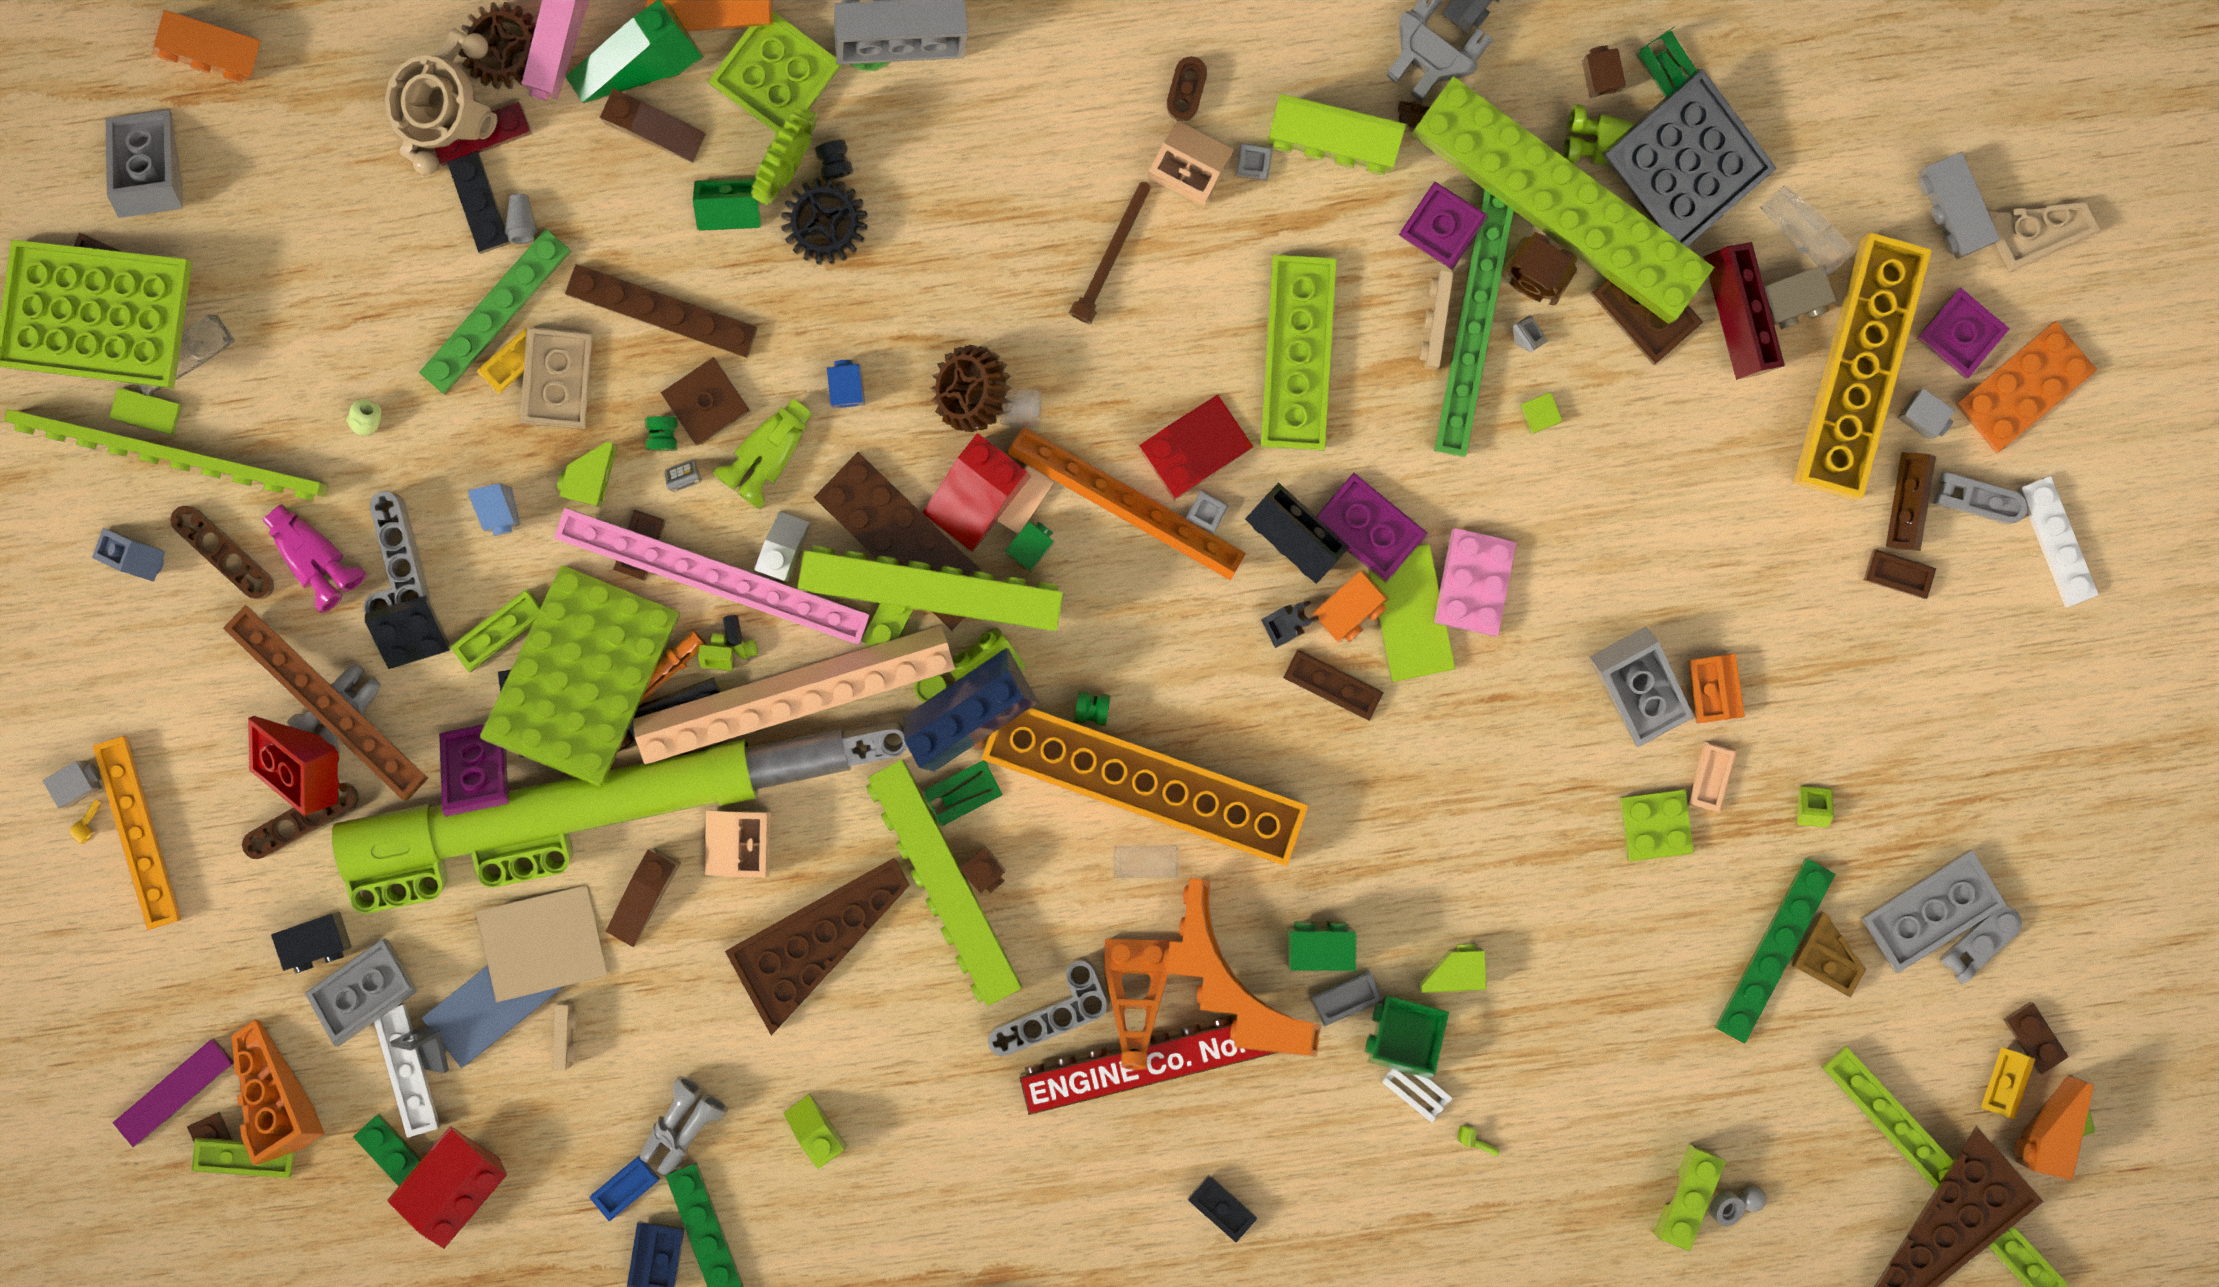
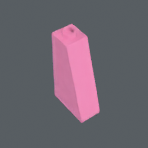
(553, 46)

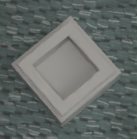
(1254, 162)
(1207, 512)

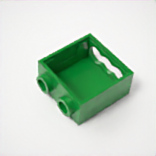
(1406, 1036)

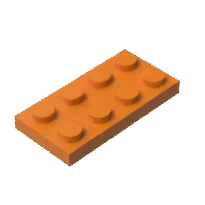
(2026, 386)

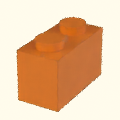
(1352, 607)

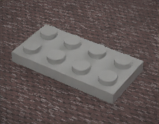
(1933, 911)

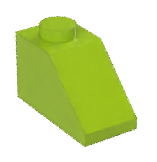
(588, 476)
(1457, 971)
(814, 1131)

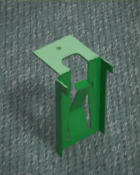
(1655, 68)
(979, 784)

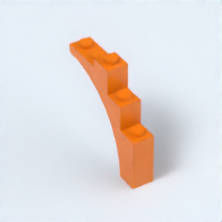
(1222, 992)

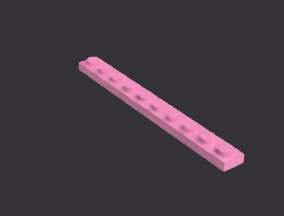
(711, 576)

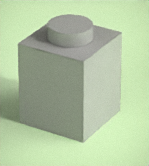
(1927, 414)
(73, 783)

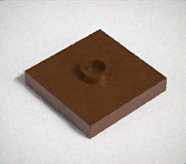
(705, 401)

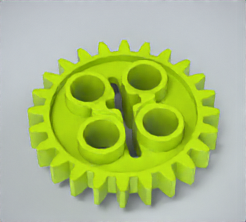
(784, 155)

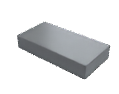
(1347, 998)

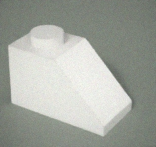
(782, 546)

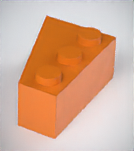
(205, 47)

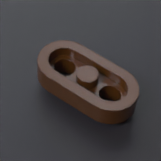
(1185, 89)

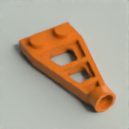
(1135, 957)

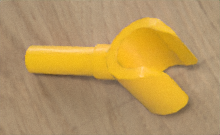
(79, 830)

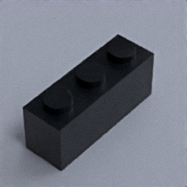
(1297, 533)

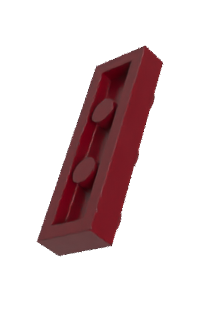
(510, 126)

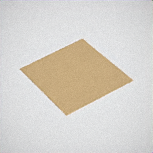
(541, 943)

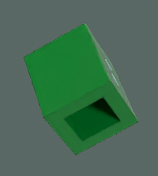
(1030, 545)

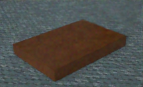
(1642, 326)

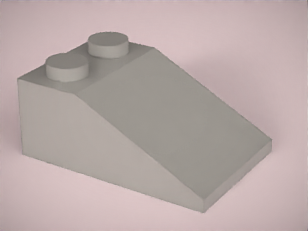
(142, 164)
(1642, 686)

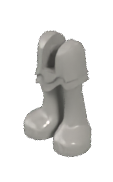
(343, 685)
(665, 1129)

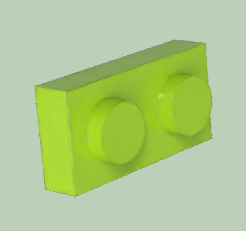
(887, 624)

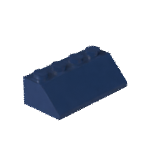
(967, 711)

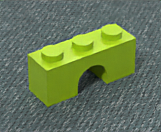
(1685, 1213)

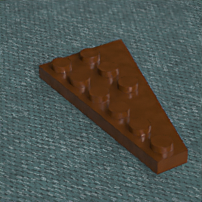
(799, 951)
(1965, 1215)

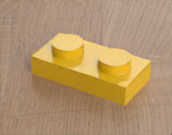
(2008, 1083)

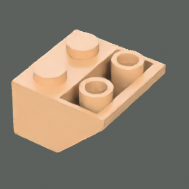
(1190, 163)
(737, 843)

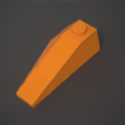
(273, 1103)

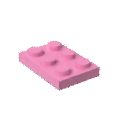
(1475, 582)

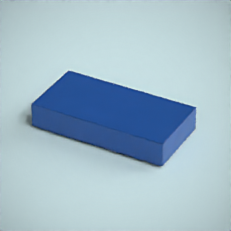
(624, 1188)

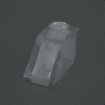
(1022, 409)

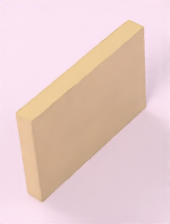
(556, 378)

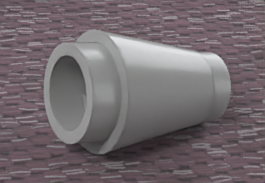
(520, 220)

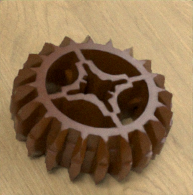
(515, 44)
(962, 383)

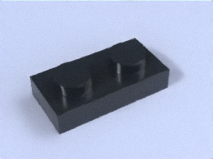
(1222, 1208)

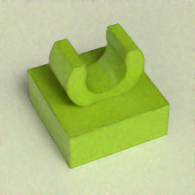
(716, 655)

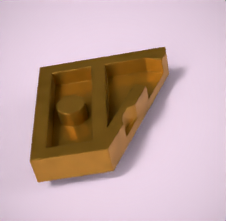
(1829, 957)

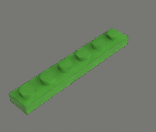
(495, 311)

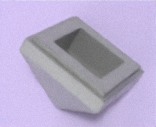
(1528, 334)

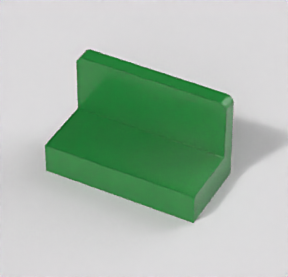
(725, 204)

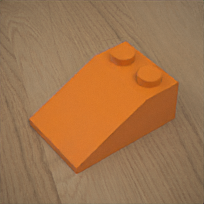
(2055, 1133)

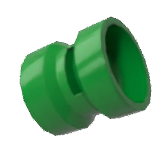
(661, 441)
(1092, 708)

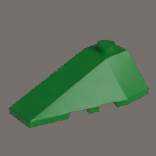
(640, 52)

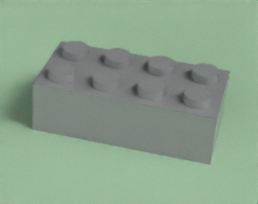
(899, 30)

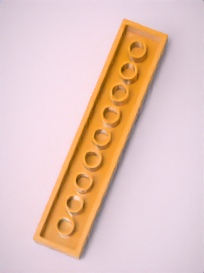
(1149, 784)

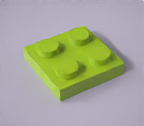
(1656, 825)

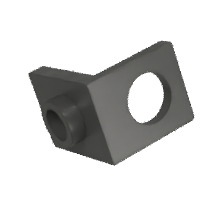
(430, 1046)

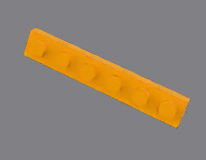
(137, 832)

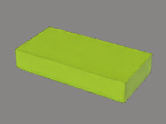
(145, 411)

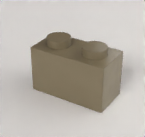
(1799, 295)

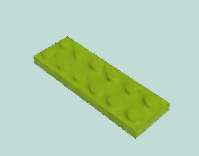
(1298, 352)

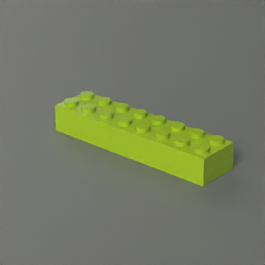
(930, 590)

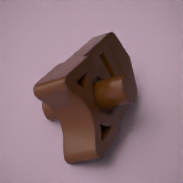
(1411, 112)

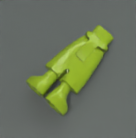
(1606, 130)
(765, 452)

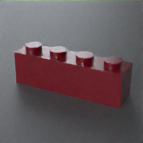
(1744, 311)

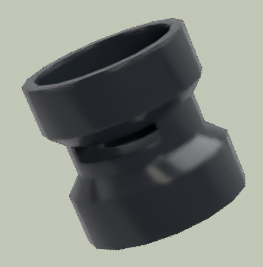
(835, 163)

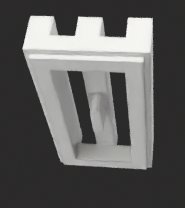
(1437, 1106)

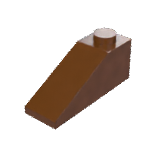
(651, 125)
(642, 896)

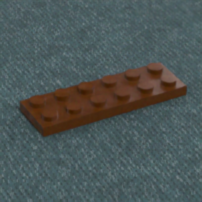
(889, 522)

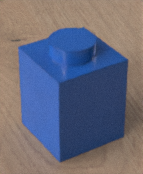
(845, 384)

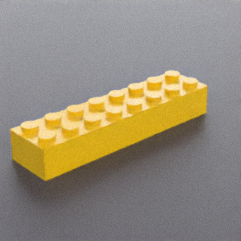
(1862, 366)

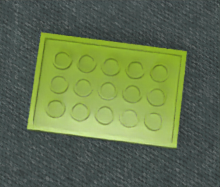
(93, 313)
(580, 676)

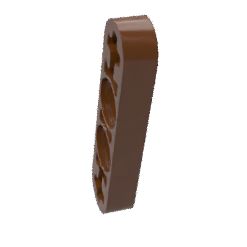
(225, 548)
(301, 823)

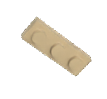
(1436, 319)

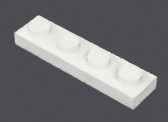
(2058, 542)
(407, 1074)

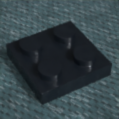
(407, 632)

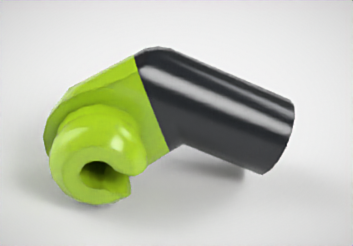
(734, 638)

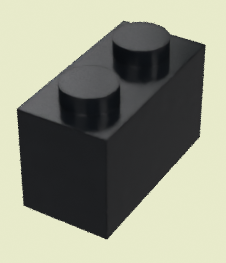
(311, 941)

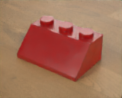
(447, 1187)

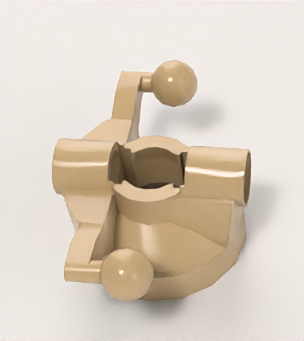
(419, 88)

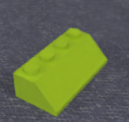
(1335, 134)

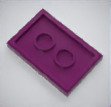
(1372, 527)
(471, 772)

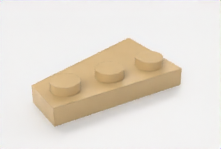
(2041, 231)

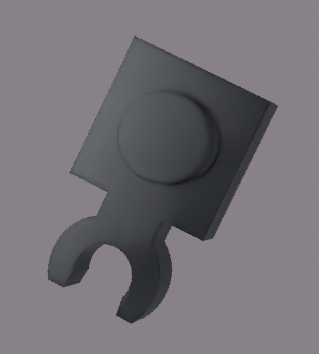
(1287, 623)

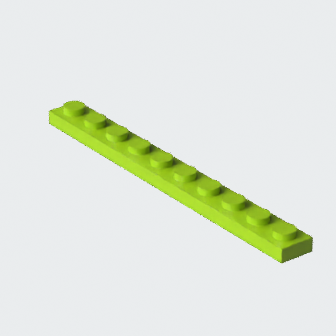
(152, 452)
(1929, 1159)

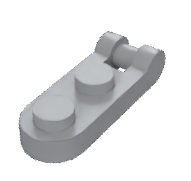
(1981, 499)
(1982, 943)

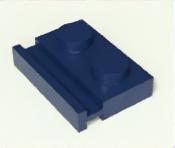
(655, 1255)

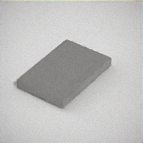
(361, 992)

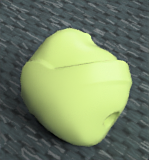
(364, 417)

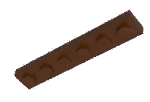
(661, 311)

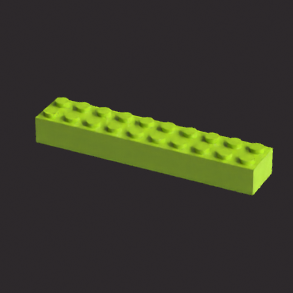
(1562, 201)

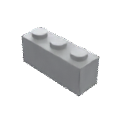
(1957, 206)

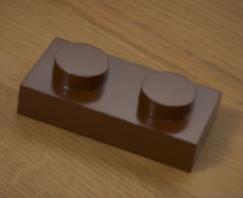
(2036, 1037)

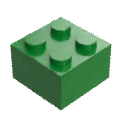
(1321, 947)

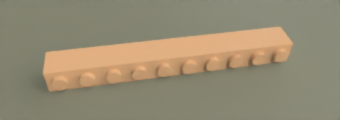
(792, 694)

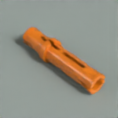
(673, 661)

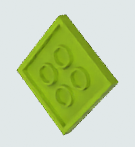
(774, 72)

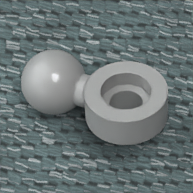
(1729, 1208)

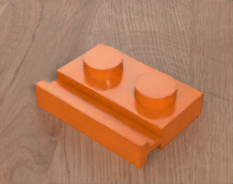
(1716, 688)

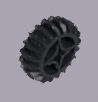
(837, 246)

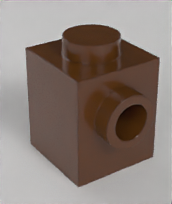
(984, 871)

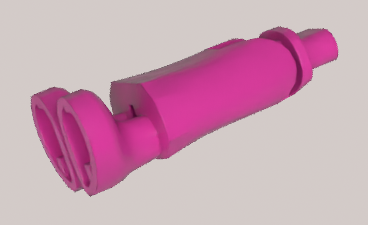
(312, 557)

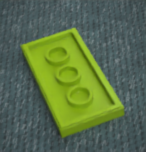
(1408, 630)

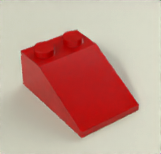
(1195, 447)
(976, 492)
(294, 764)

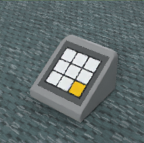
(682, 475)

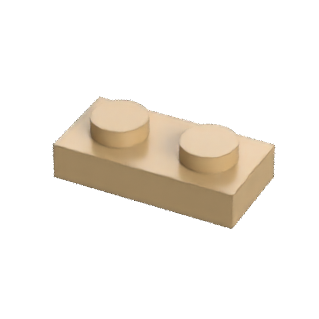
(563, 1049)

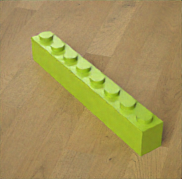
(944, 882)

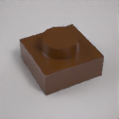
(210, 1127)

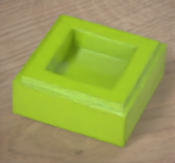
(1541, 413)

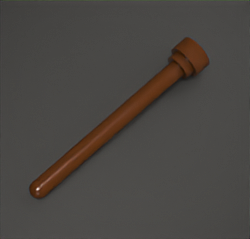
(1085, 307)

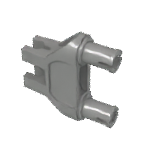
(1432, 53)

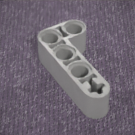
(394, 555)
(1045, 1016)

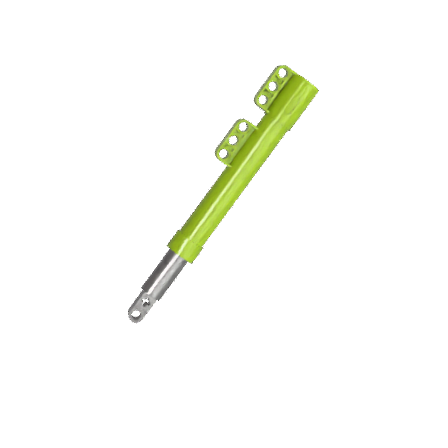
(416, 840)

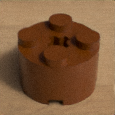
(1540, 269)

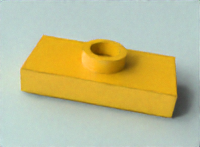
(506, 364)

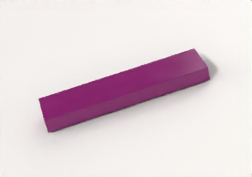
(173, 1092)

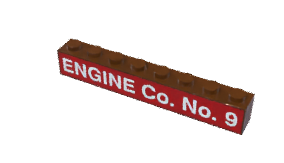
(1102, 1073)

